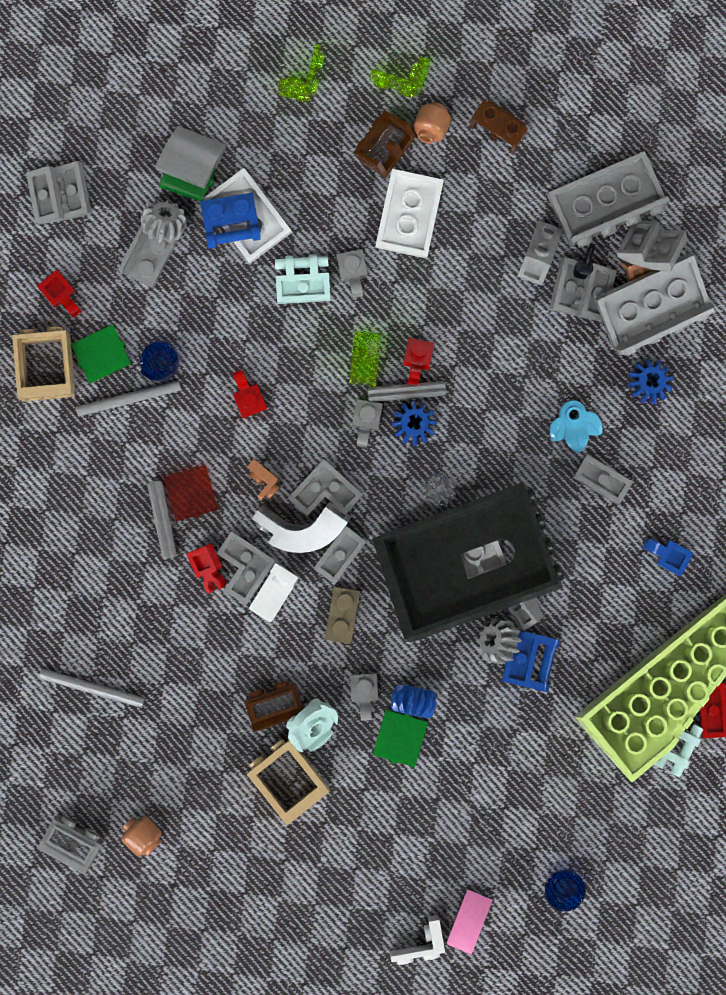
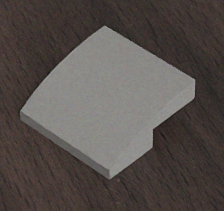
(190, 157)
(58, 193)
(651, 247)
(577, 295)

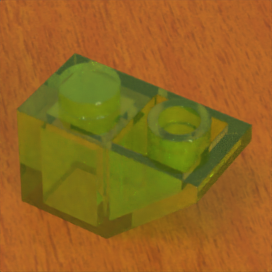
(365, 358)

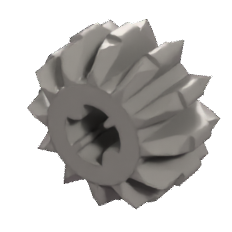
(163, 221)
(498, 641)

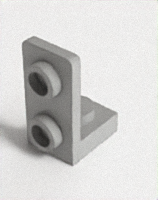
(540, 253)

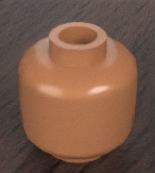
(432, 122)
(141, 835)

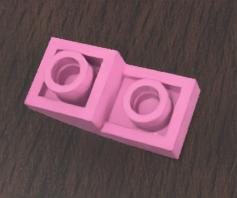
(469, 922)

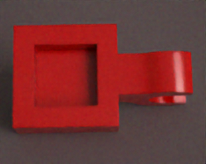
(58, 292)
(418, 357)
(248, 398)

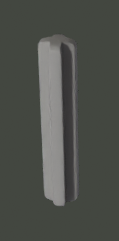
(406, 391)
(162, 519)

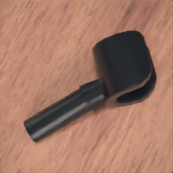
(583, 269)

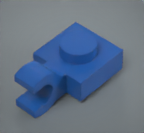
(671, 556)

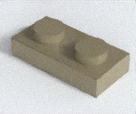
(342, 615)

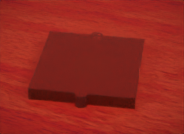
(191, 493)

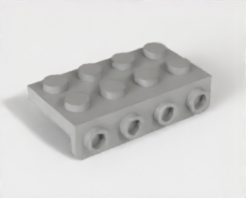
(608, 200)
(654, 306)

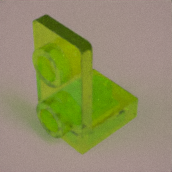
(406, 87)
(295, 89)

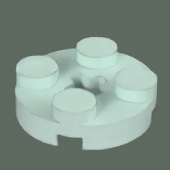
(312, 726)

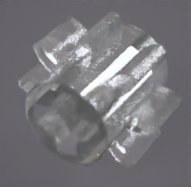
(439, 489)

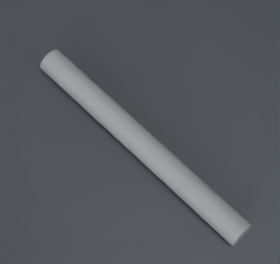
(128, 398)
(92, 688)

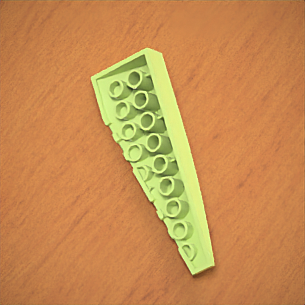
(660, 696)

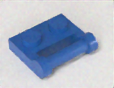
(228, 212)
(520, 669)

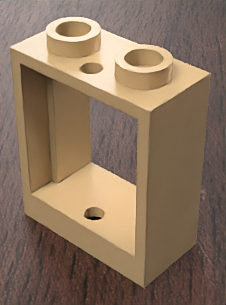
(46, 392)
(303, 803)

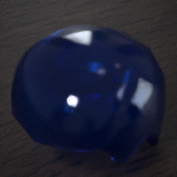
(159, 361)
(565, 890)

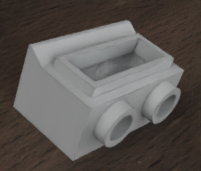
(71, 844)

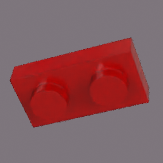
(713, 714)

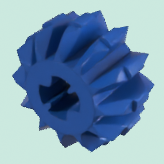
(659, 384)
(417, 413)
(413, 701)

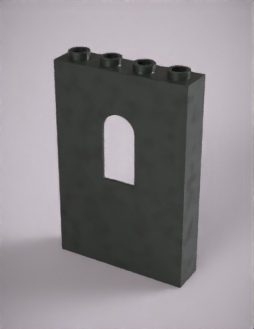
(428, 574)

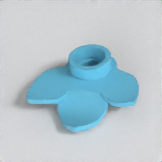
(577, 429)

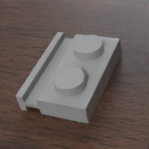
(146, 258)

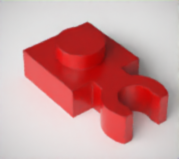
(205, 564)

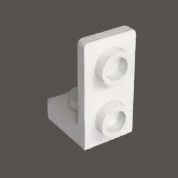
(273, 592)
(429, 951)

